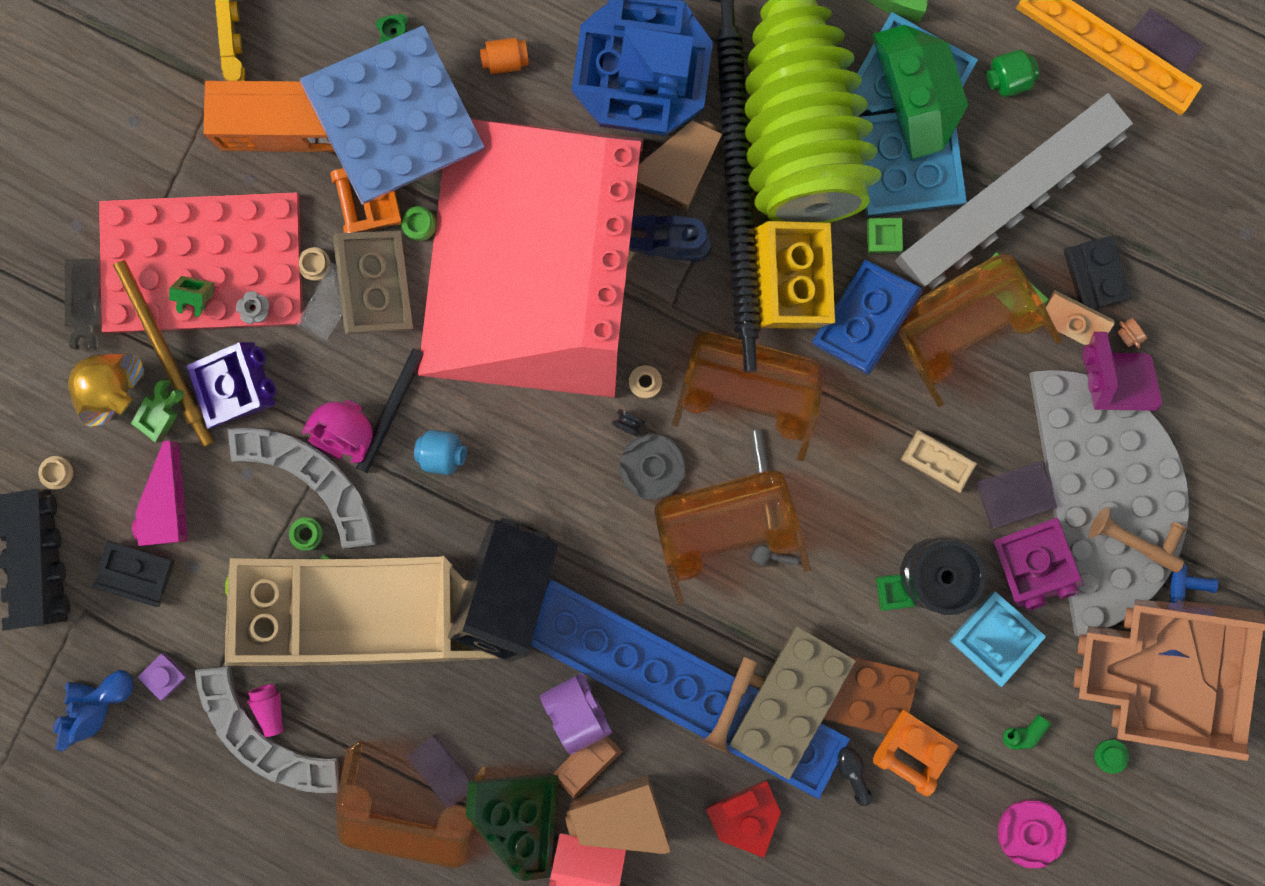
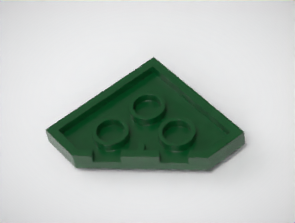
(517, 820)

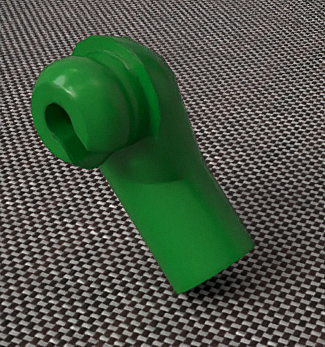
(1026, 737)

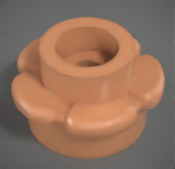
(1131, 333)

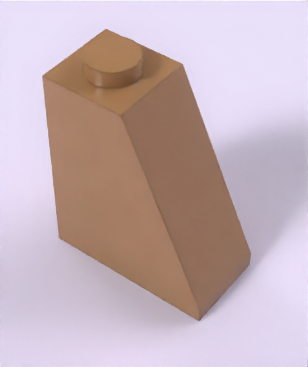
(679, 165)

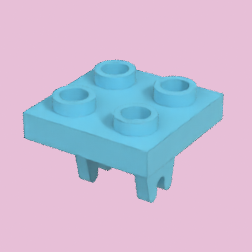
(997, 638)

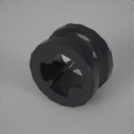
(628, 423)

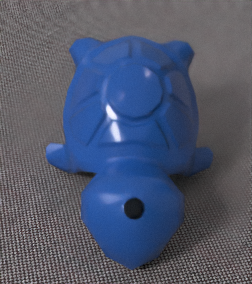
(89, 707)

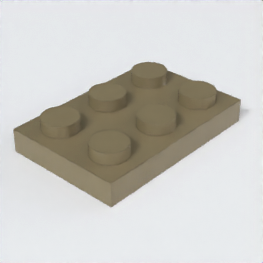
(372, 282)

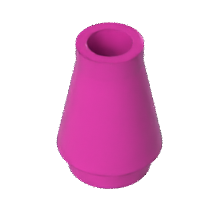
(266, 706)

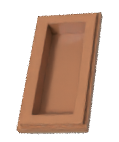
(586, 766)

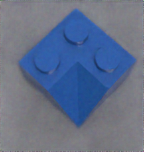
(655, 62)

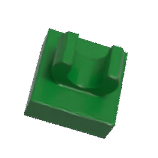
(192, 292)

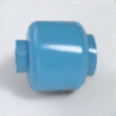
(439, 452)

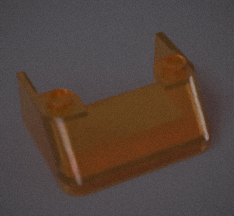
(968, 312)
(782, 387)
(725, 519)
(356, 828)

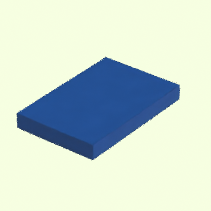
(867, 317)

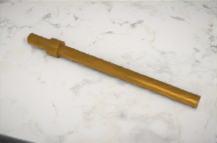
(192, 411)

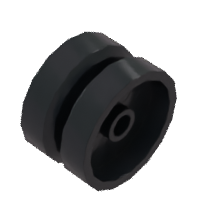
(962, 579)

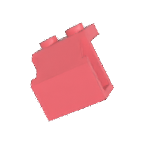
(585, 864)

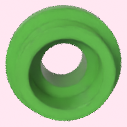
(296, 537)

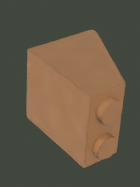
(620, 818)

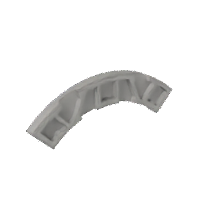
(316, 471)
(248, 741)

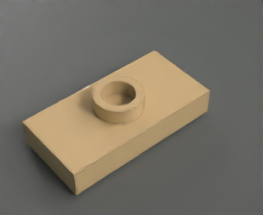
(1076, 318)
(938, 461)

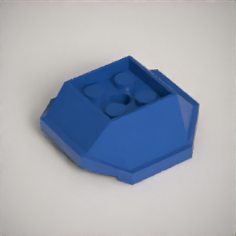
(599, 60)

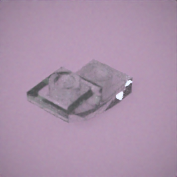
(324, 307)

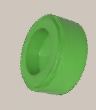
(418, 223)

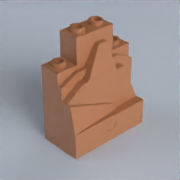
(1174, 700)

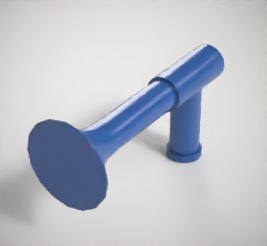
(1179, 584)

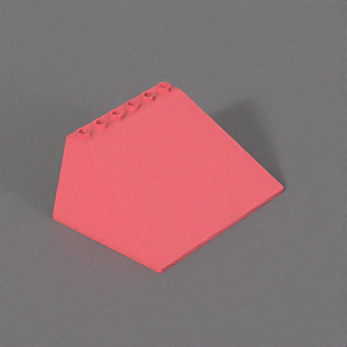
(532, 260)

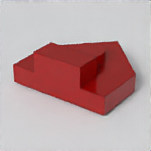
(746, 818)

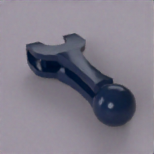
(669, 236)

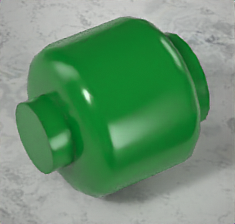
(1013, 73)

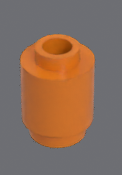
(504, 55)

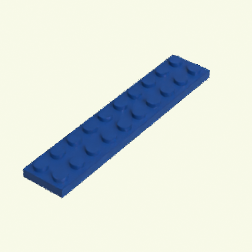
(662, 676)

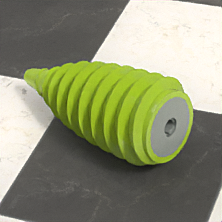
(806, 118)

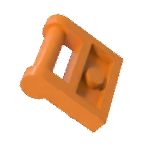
(380, 213)
(921, 743)

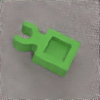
(155, 413)

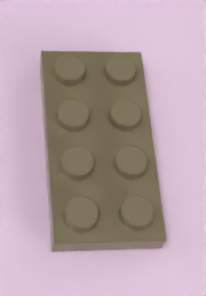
(792, 702)

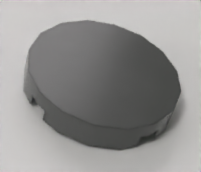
(652, 466)

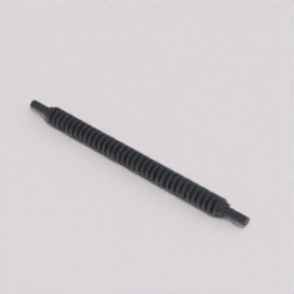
(737, 174)

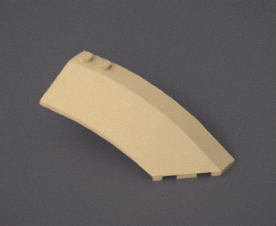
(343, 612)

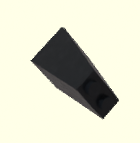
(505, 591)

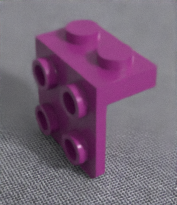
(1120, 379)

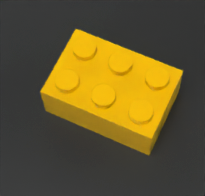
(795, 274)

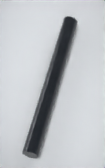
(391, 408)

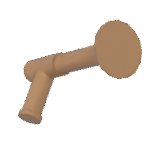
(1164, 556)
(744, 678)

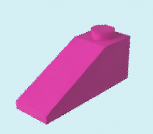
(162, 504)

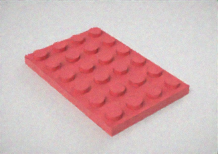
(225, 240)

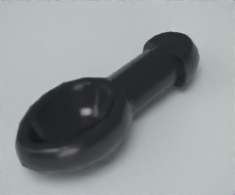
(852, 768)

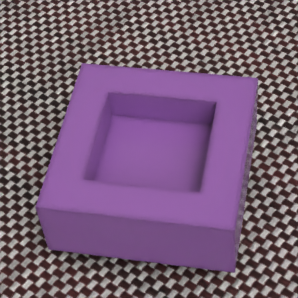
(162, 676)

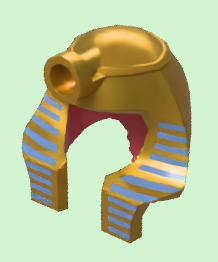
(101, 386)

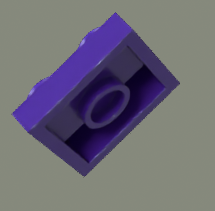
(232, 383)

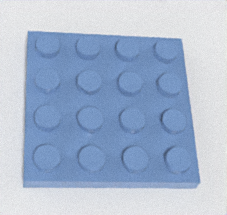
(392, 114)

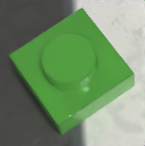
(884, 235)

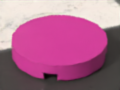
(1032, 833)

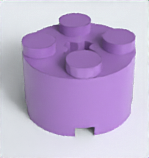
(575, 714)

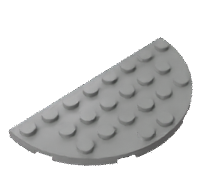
(1114, 463)

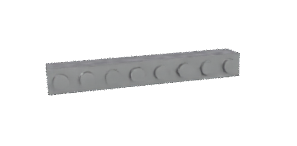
(1013, 192)

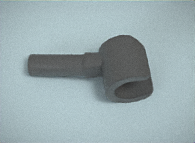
(762, 555)

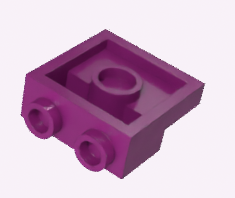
(1039, 564)

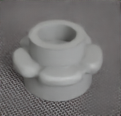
(261, 311)

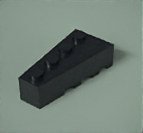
(32, 560)

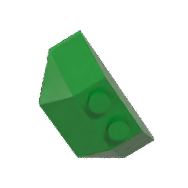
(922, 87)

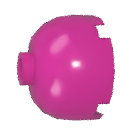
(340, 429)

